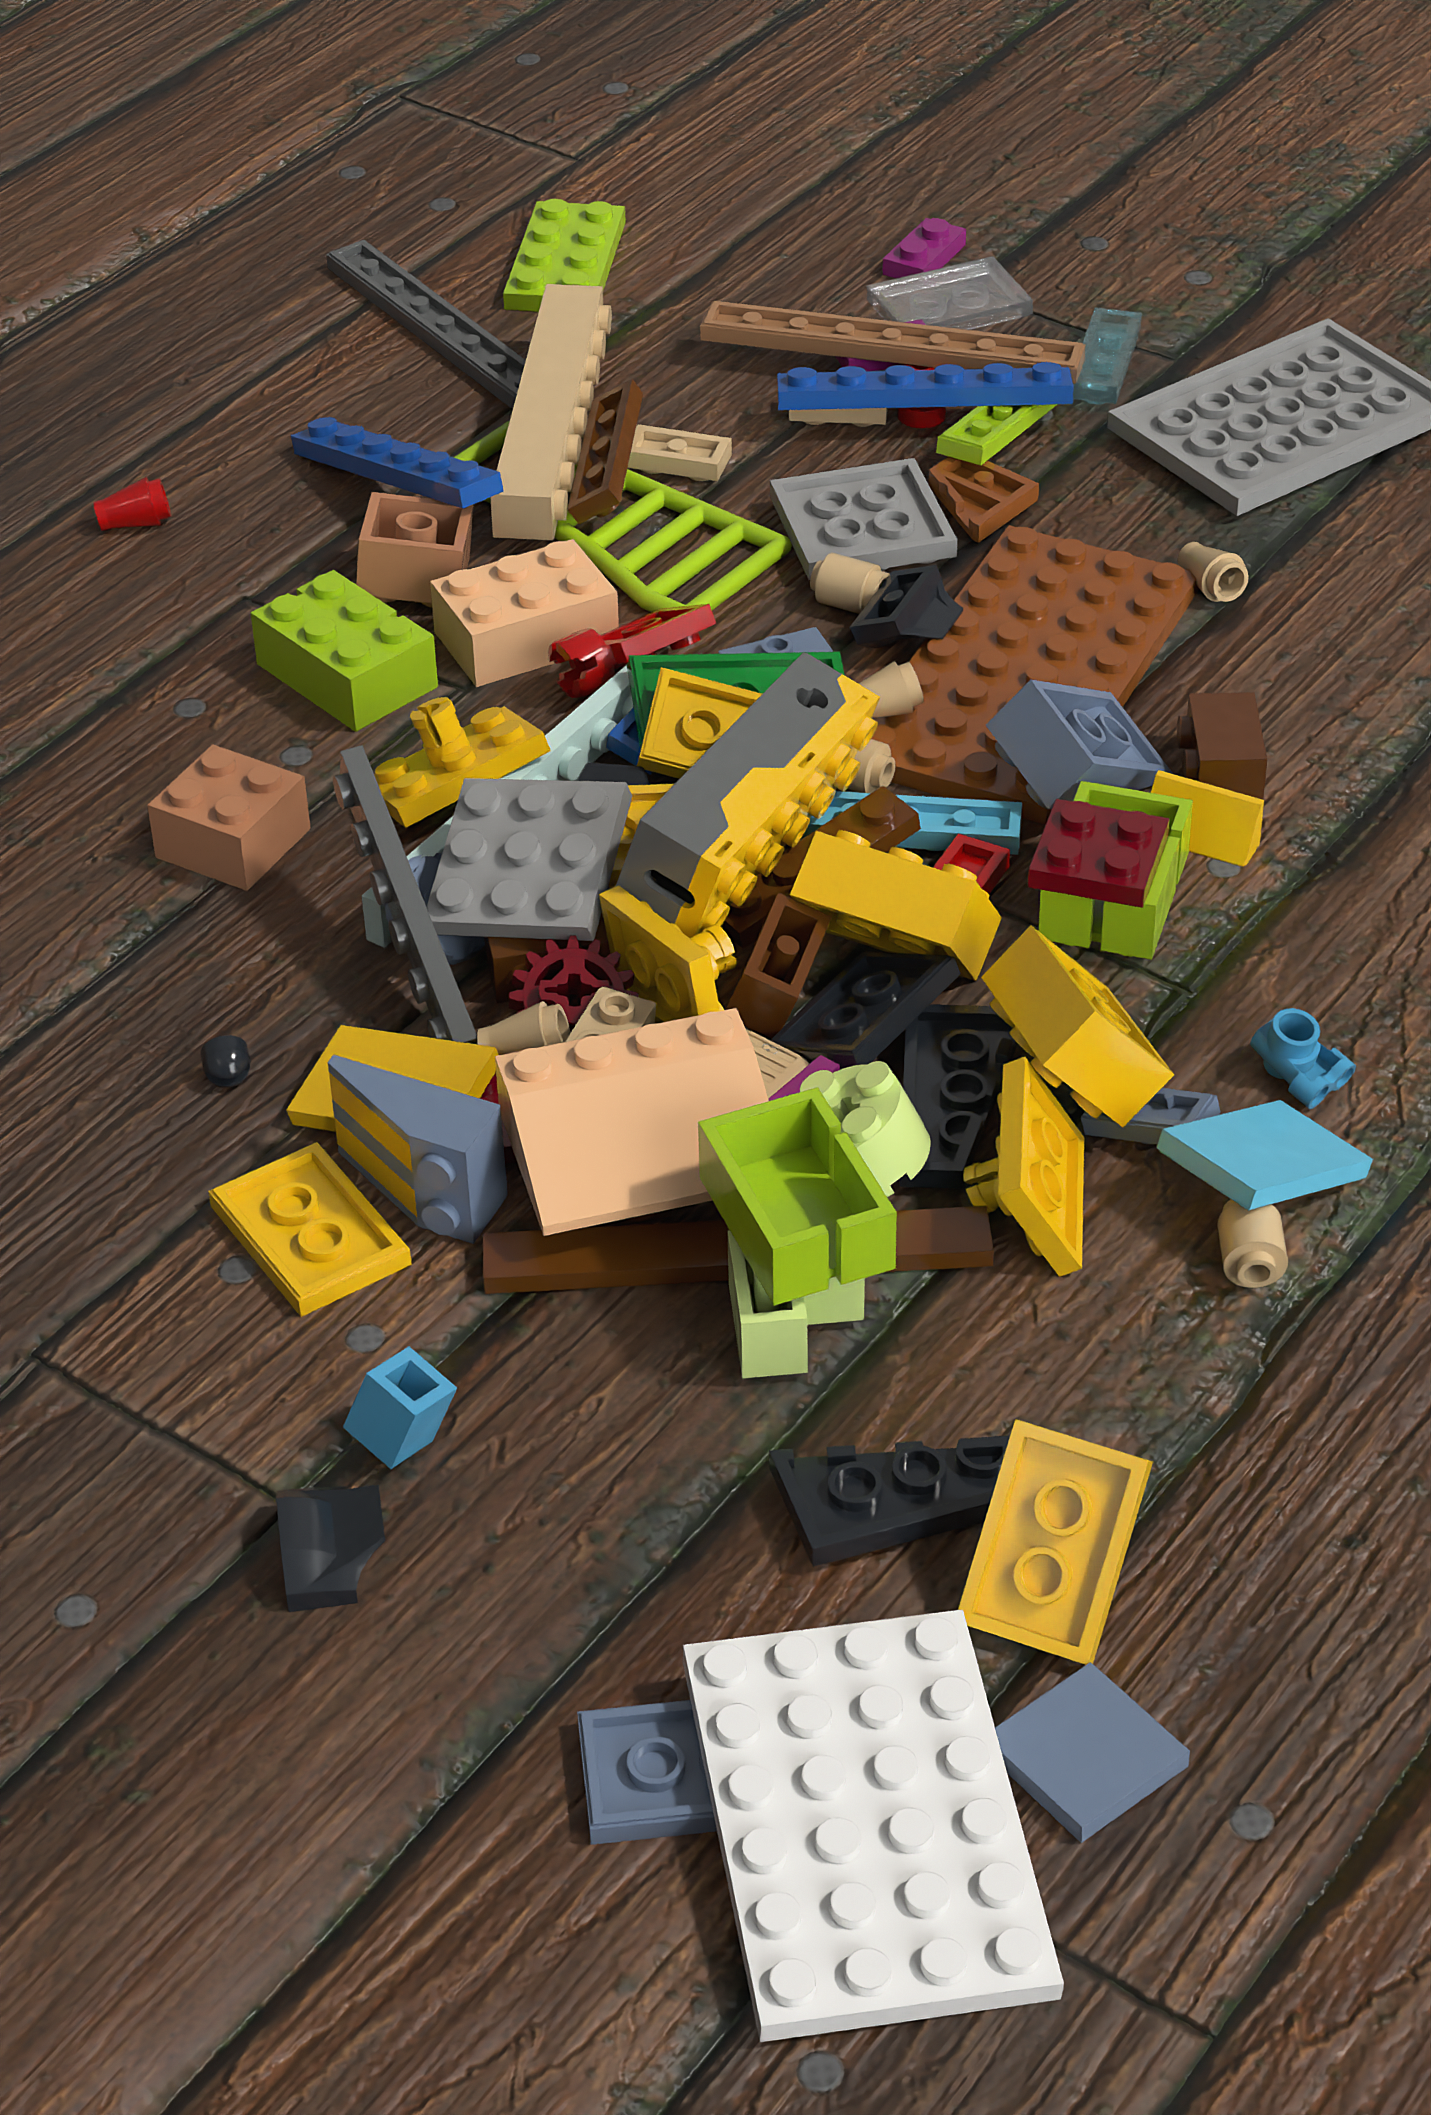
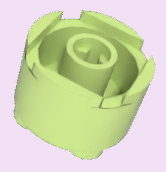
(876, 1119)

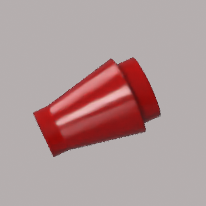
(134, 506)

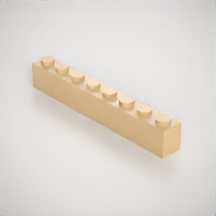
(551, 412)

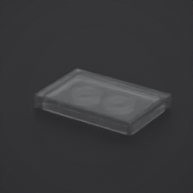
(953, 296)

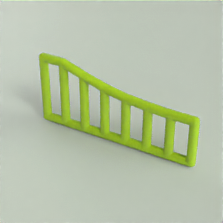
(693, 514)

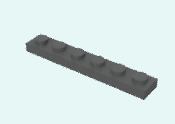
(396, 886)

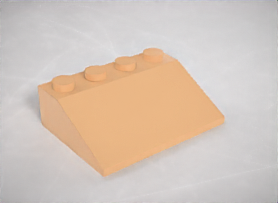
(615, 1116)

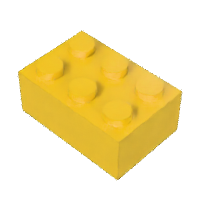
(897, 900)
(1074, 1029)

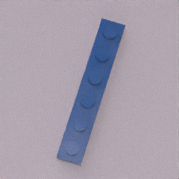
(942, 387)
(397, 463)

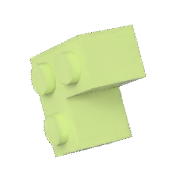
(775, 1337)

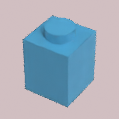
(399, 1407)

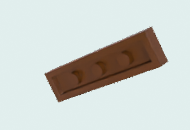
(605, 452)
(877, 818)

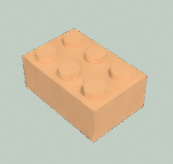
(511, 610)

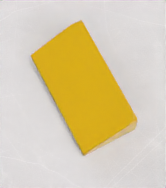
(1222, 821)

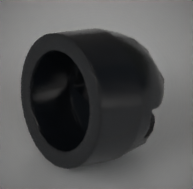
(226, 1060)

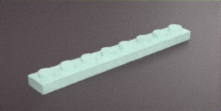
(572, 744)

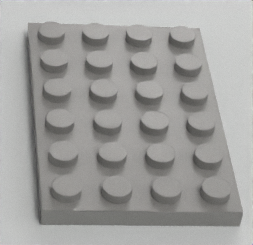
(1278, 416)

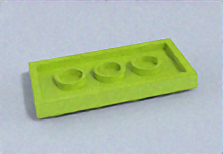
(564, 247)

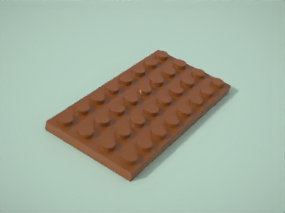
(1029, 614)

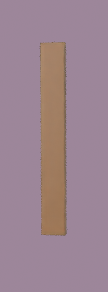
(881, 339)

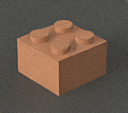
(410, 544)
(229, 817)

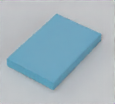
(1264, 1154)

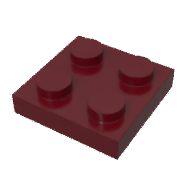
(1098, 853)

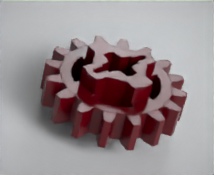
(570, 980)

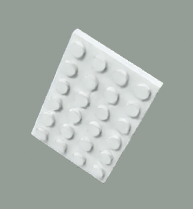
(867, 1826)

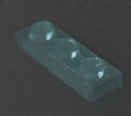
(1107, 355)

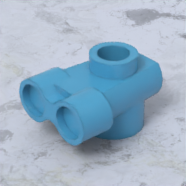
(1294, 1054)

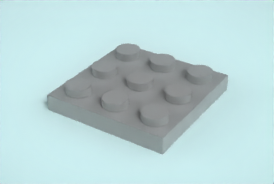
(864, 513)
(528, 858)

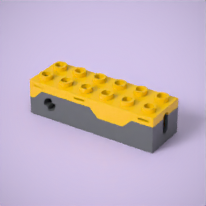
(750, 796)

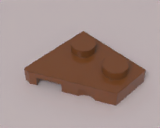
(981, 495)

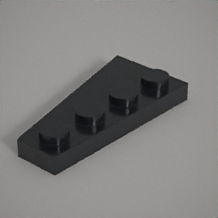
(953, 1083)
(884, 1499)

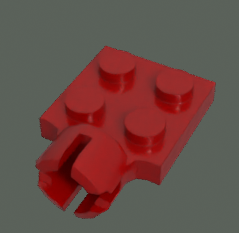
(597, 655)

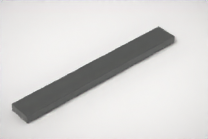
(430, 318)

